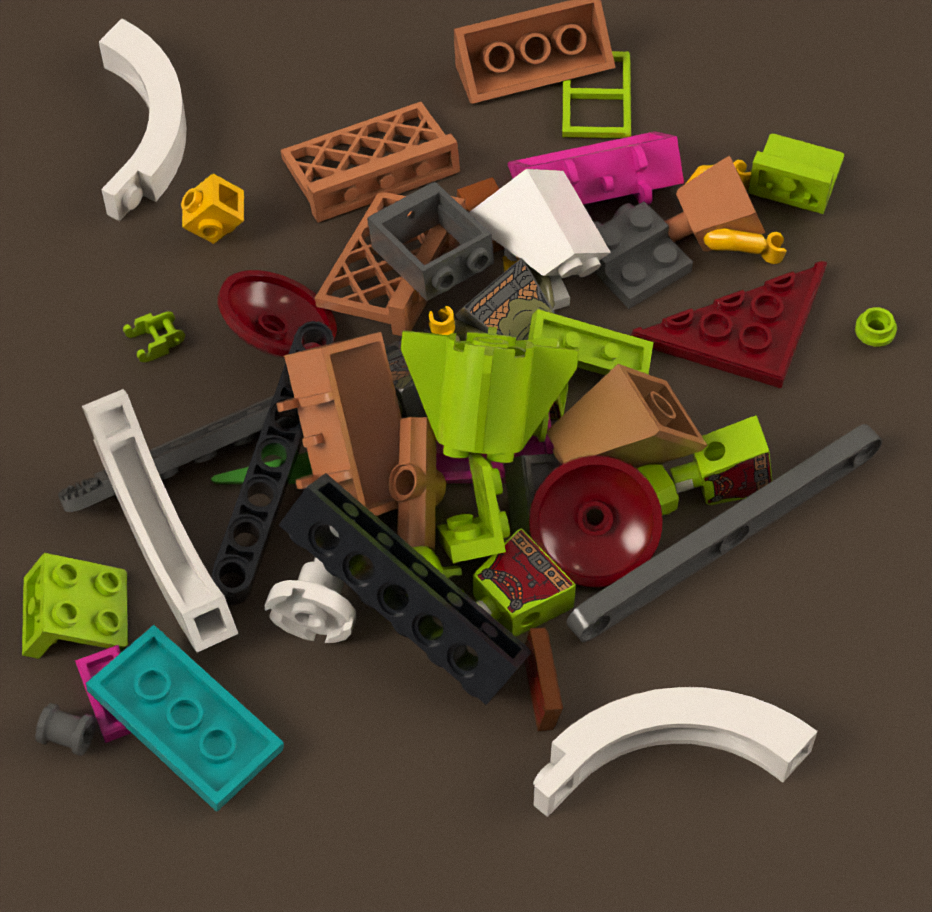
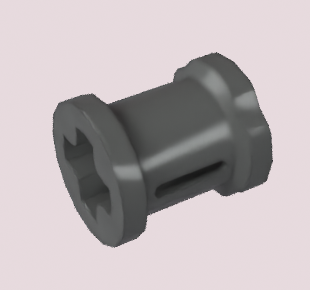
(65, 729)

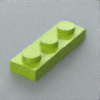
(598, 347)

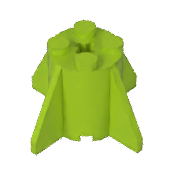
(485, 389)

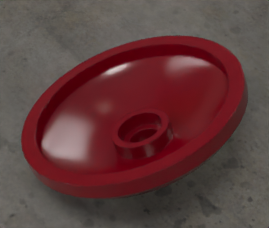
(269, 310)
(601, 550)

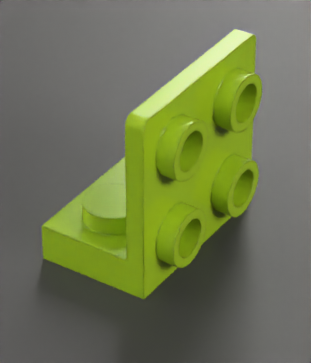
(795, 173)
(481, 536)
(74, 604)

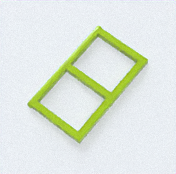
(599, 93)

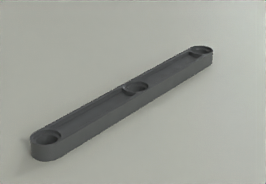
(723, 533)

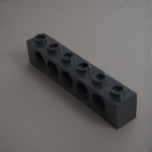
(427, 588)

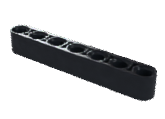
(264, 480)

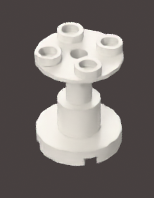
(312, 604)

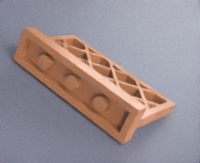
(399, 172)
(405, 302)

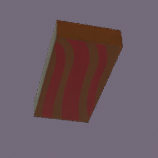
(543, 680)

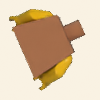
(722, 213)

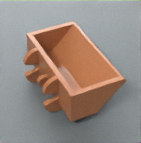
(348, 416)

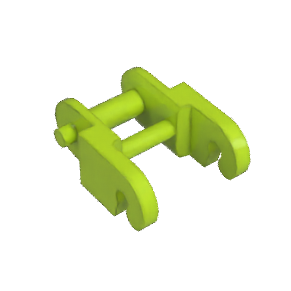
(151, 325)

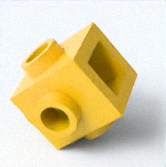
(213, 208)

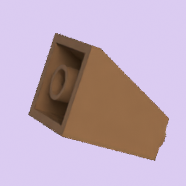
(627, 419)

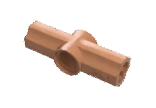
(417, 482)

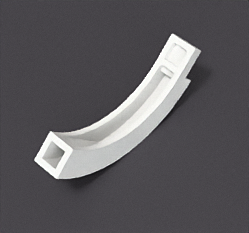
(155, 162)
(155, 524)
(673, 716)

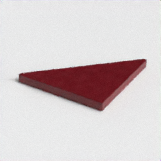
(744, 331)

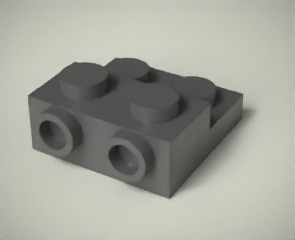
(640, 255)

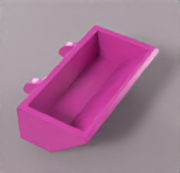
(614, 167)

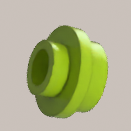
(878, 319)

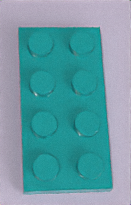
(185, 717)

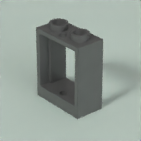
(431, 207)

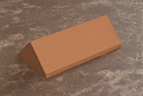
(532, 49)

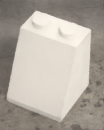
(543, 224)

